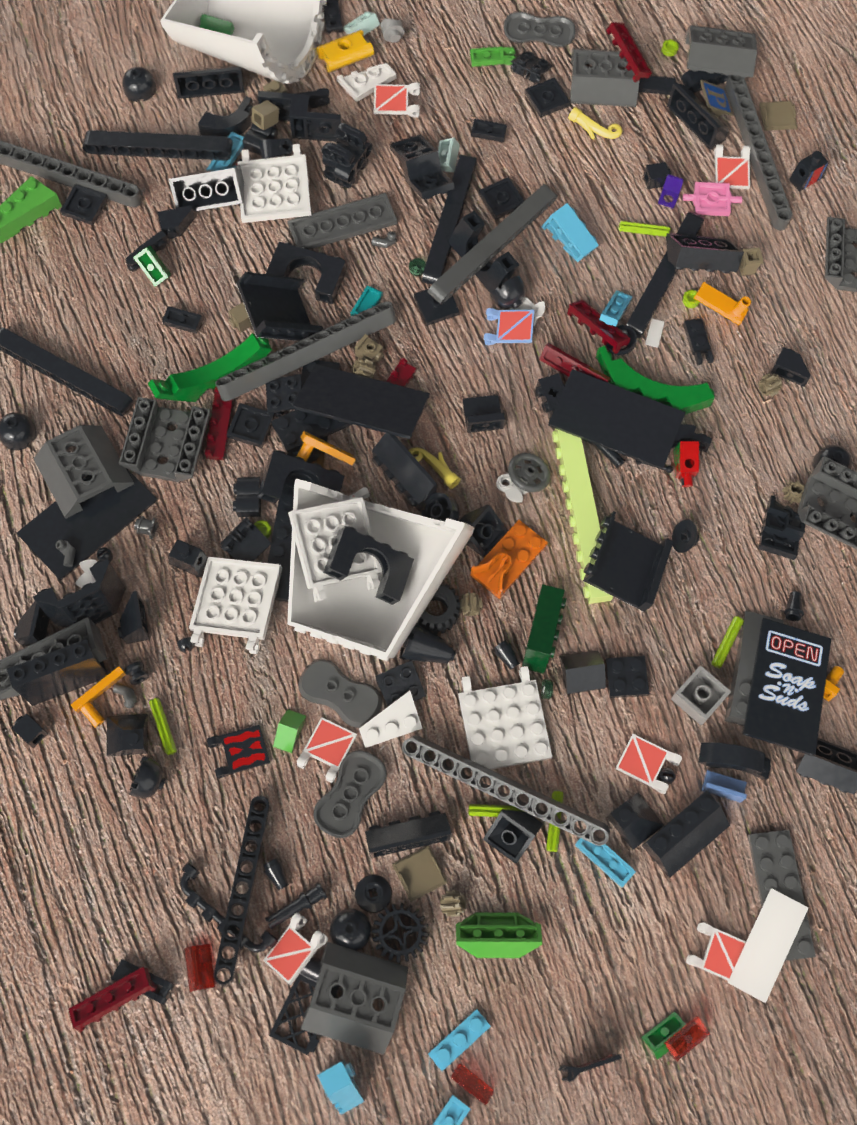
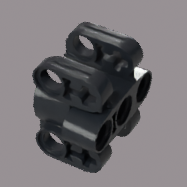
(347, 156)

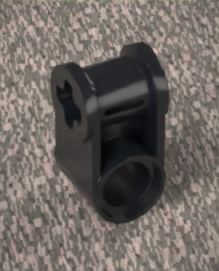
(275, 147)

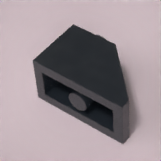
(176, 221)
(791, 367)

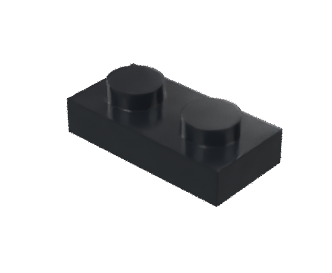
(488, 130)
(182, 319)

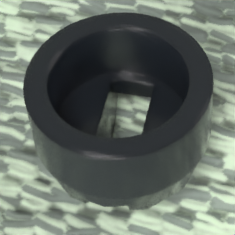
(108, 555)
(185, 643)
(666, 779)

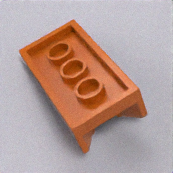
(508, 559)

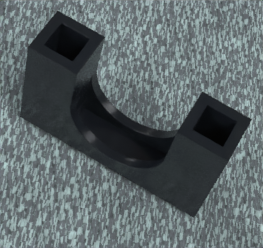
(466, 237)
(332, 269)
(281, 466)
(394, 564)

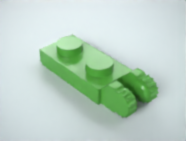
(492, 56)

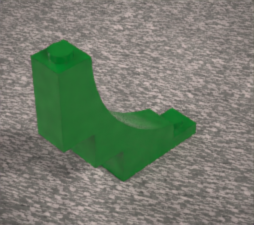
(192, 384)
(679, 397)

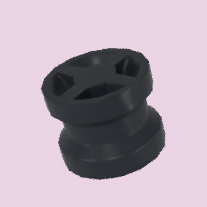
(136, 673)

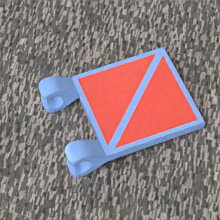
(512, 327)

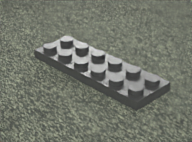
(342, 222)
(777, 869)

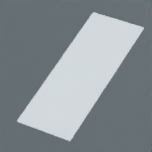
(768, 945)

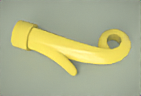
(591, 126)
(450, 479)

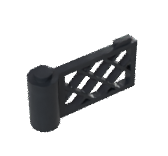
(308, 975)

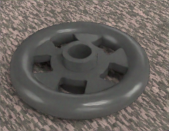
(525, 473)

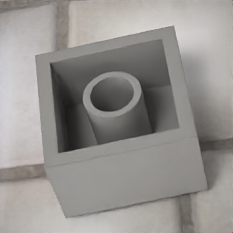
(700, 695)

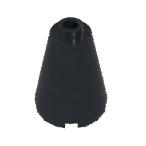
(426, 647)

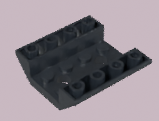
(94, 600)

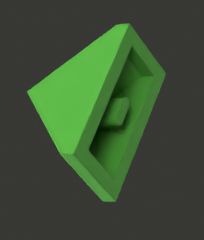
(289, 731)

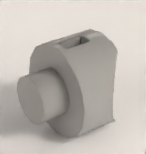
(392, 30)

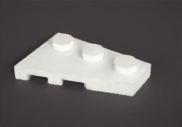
(363, 83)
(392, 722)

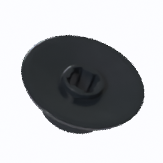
(685, 536)
(377, 903)

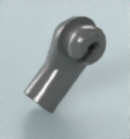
(386, 242)
(67, 550)
(128, 694)

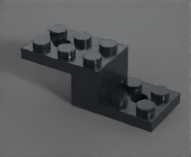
(303, 122)
(422, 166)

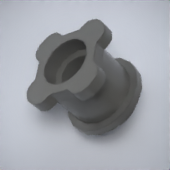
(146, 526)

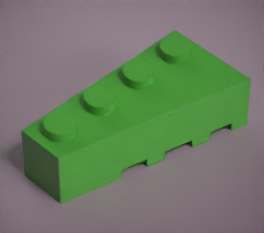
(26, 206)

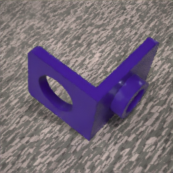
(672, 188)

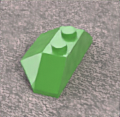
(498, 935)

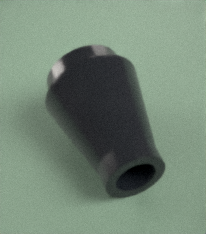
(794, 608)
(506, 654)
(276, 873)

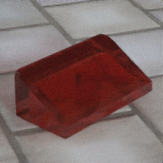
(199, 967)
(686, 1038)
(472, 1084)

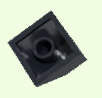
(487, 529)
(134, 621)
(32, 626)
(127, 735)
(635, 821)
(512, 833)

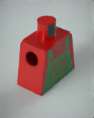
(686, 461)

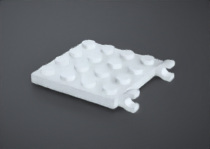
(275, 187)
(315, 534)
(235, 600)
(504, 723)

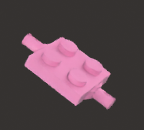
(712, 198)

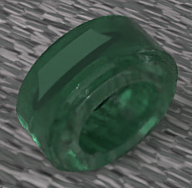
(417, 266)
(547, 689)

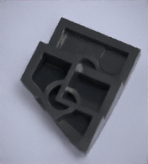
(781, 530)

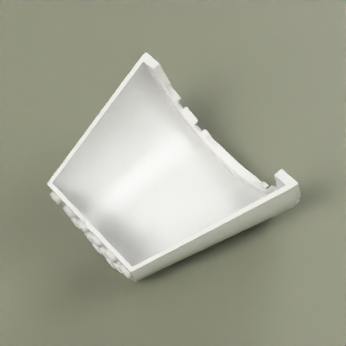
(268, 35)
(351, 611)

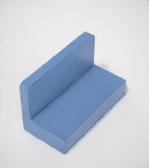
(724, 786)

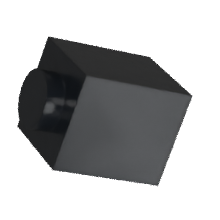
(656, 175)
(29, 730)

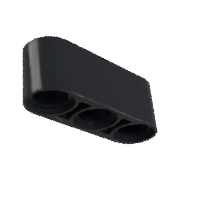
(692, 79)

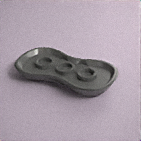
(525, 28)
(327, 685)
(341, 808)

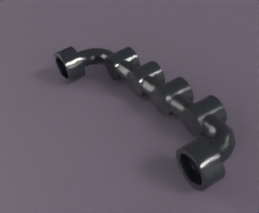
(210, 913)

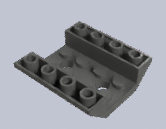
(721, 51)
(604, 81)
(840, 255)
(151, 440)
(65, 470)
(838, 491)
(352, 1015)

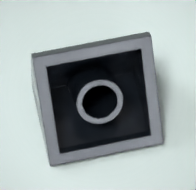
(583, 672)

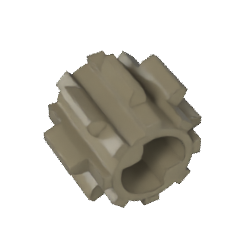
(364, 367)
(770, 384)
(793, 491)
(471, 604)
(453, 903)

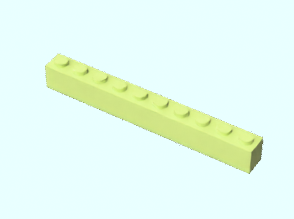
(580, 503)

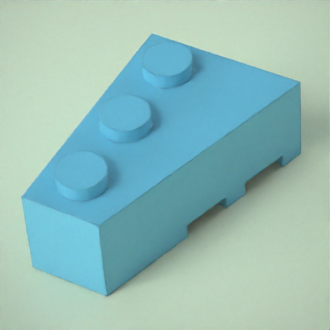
(571, 232)
(341, 1087)

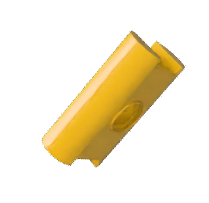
(345, 51)

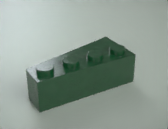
(544, 629)

